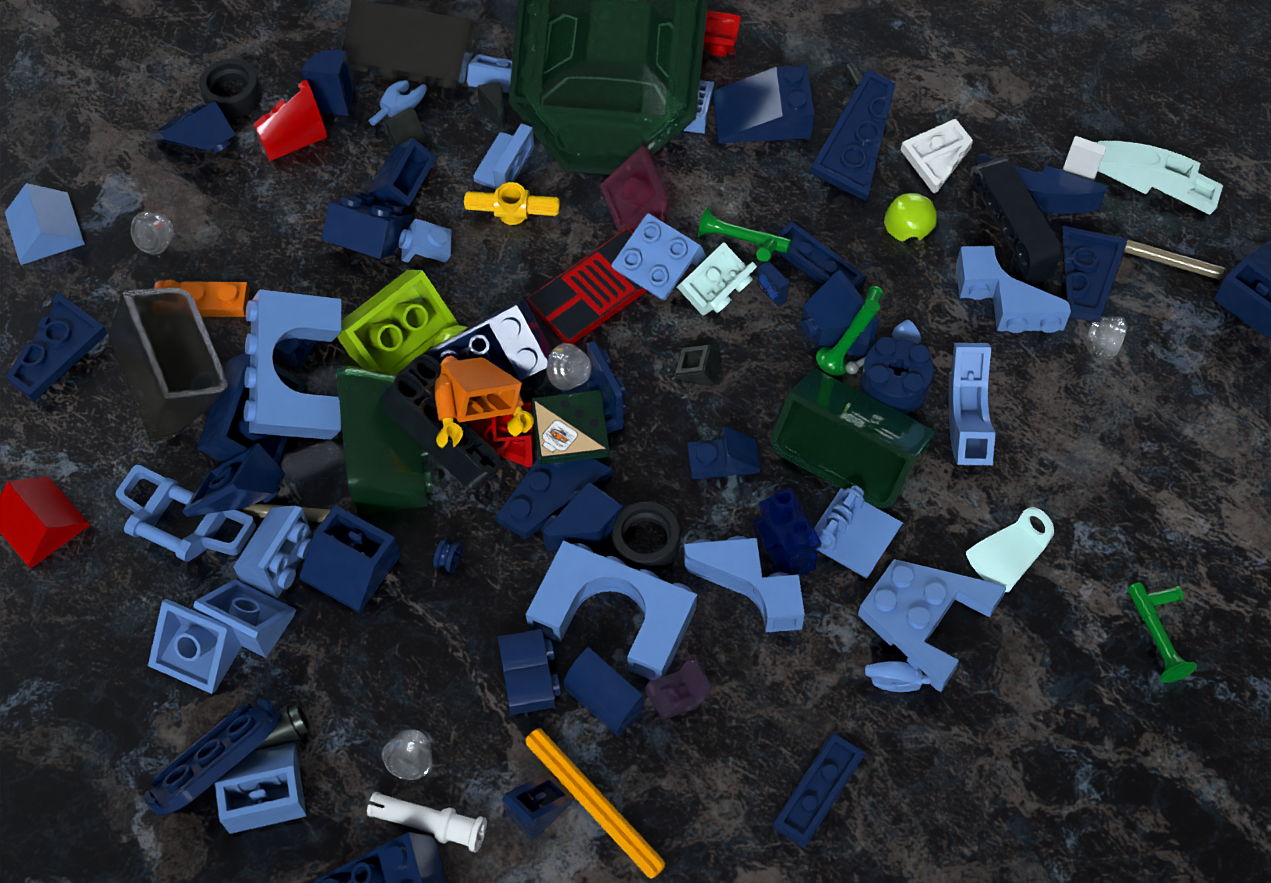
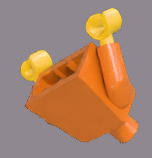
(477, 391)

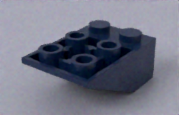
(1248, 290)
(504, 338)
(402, 860)

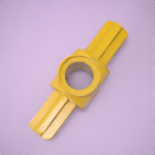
(502, 206)

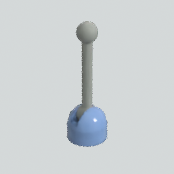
(904, 330)

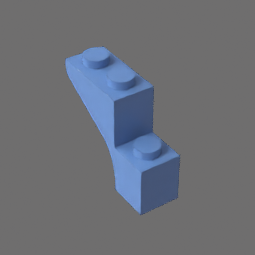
(1016, 304)
(737, 567)

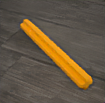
(595, 803)

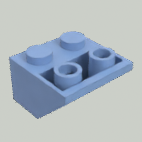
(275, 551)
(261, 789)

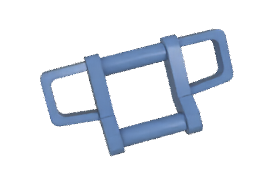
(144, 519)

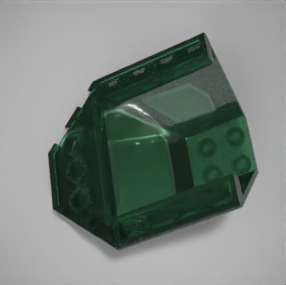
(606, 76)

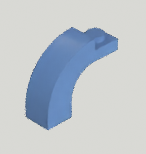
(969, 418)

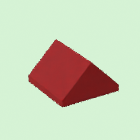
(37, 518)

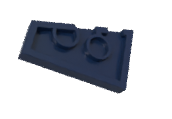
(1090, 270)
(57, 346)
(546, 491)

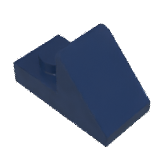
(724, 457)

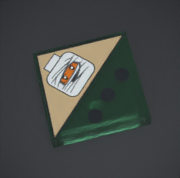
(570, 427)

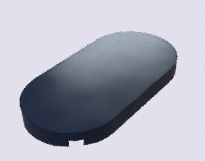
(211, 756)

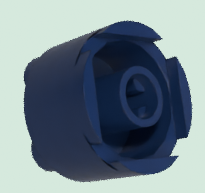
(897, 374)

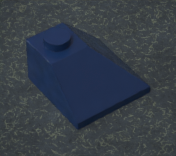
(197, 129)
(831, 312)
(237, 483)

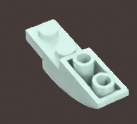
(1150, 166)

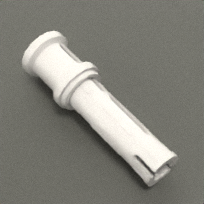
(444, 823)

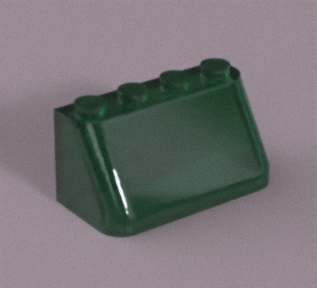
(850, 438)
(380, 456)

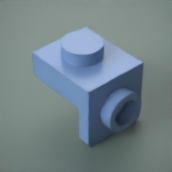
(425, 240)

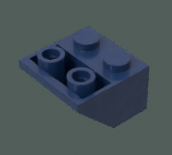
(365, 224)
(349, 558)

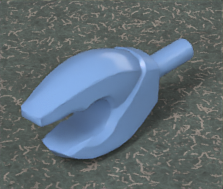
(395, 101)
(896, 676)

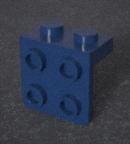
(611, 387)

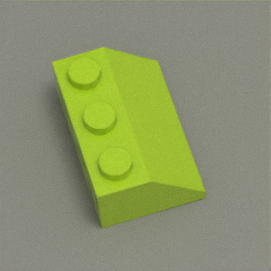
(396, 324)

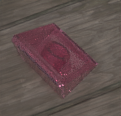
(635, 191)

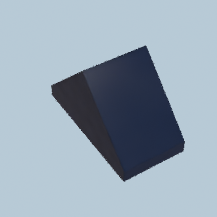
(536, 804)

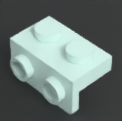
(715, 279)

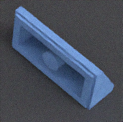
(489, 70)

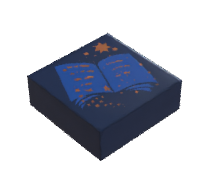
(772, 283)

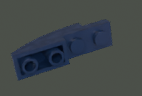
(1058, 190)

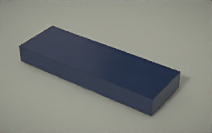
(816, 258)
(818, 790)

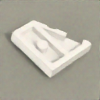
(937, 152)

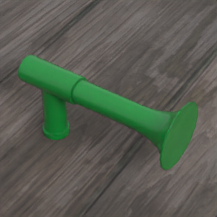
(767, 241)
(833, 359)
(1174, 665)

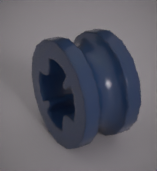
(447, 554)

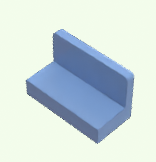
(505, 158)

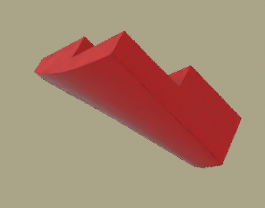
(291, 124)
(514, 448)

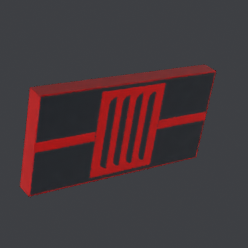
(586, 293)

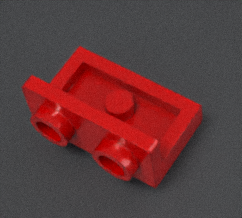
(721, 33)

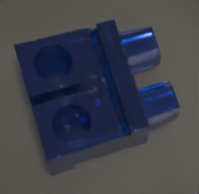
(787, 533)

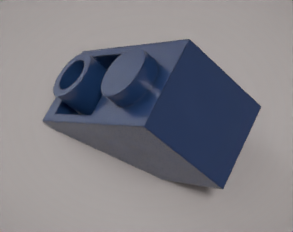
(584, 520)

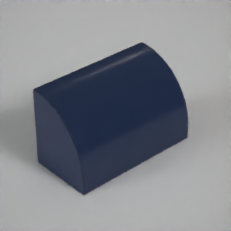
(330, 81)
(402, 173)
(603, 692)

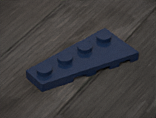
(854, 143)

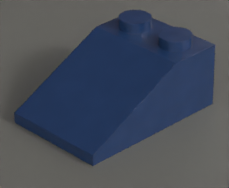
(765, 107)

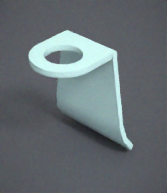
(1011, 551)

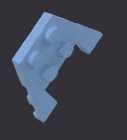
(911, 604)

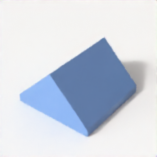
(42, 223)
(251, 614)
(192, 646)

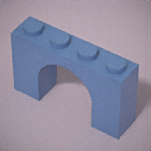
(272, 404)
(581, 573)

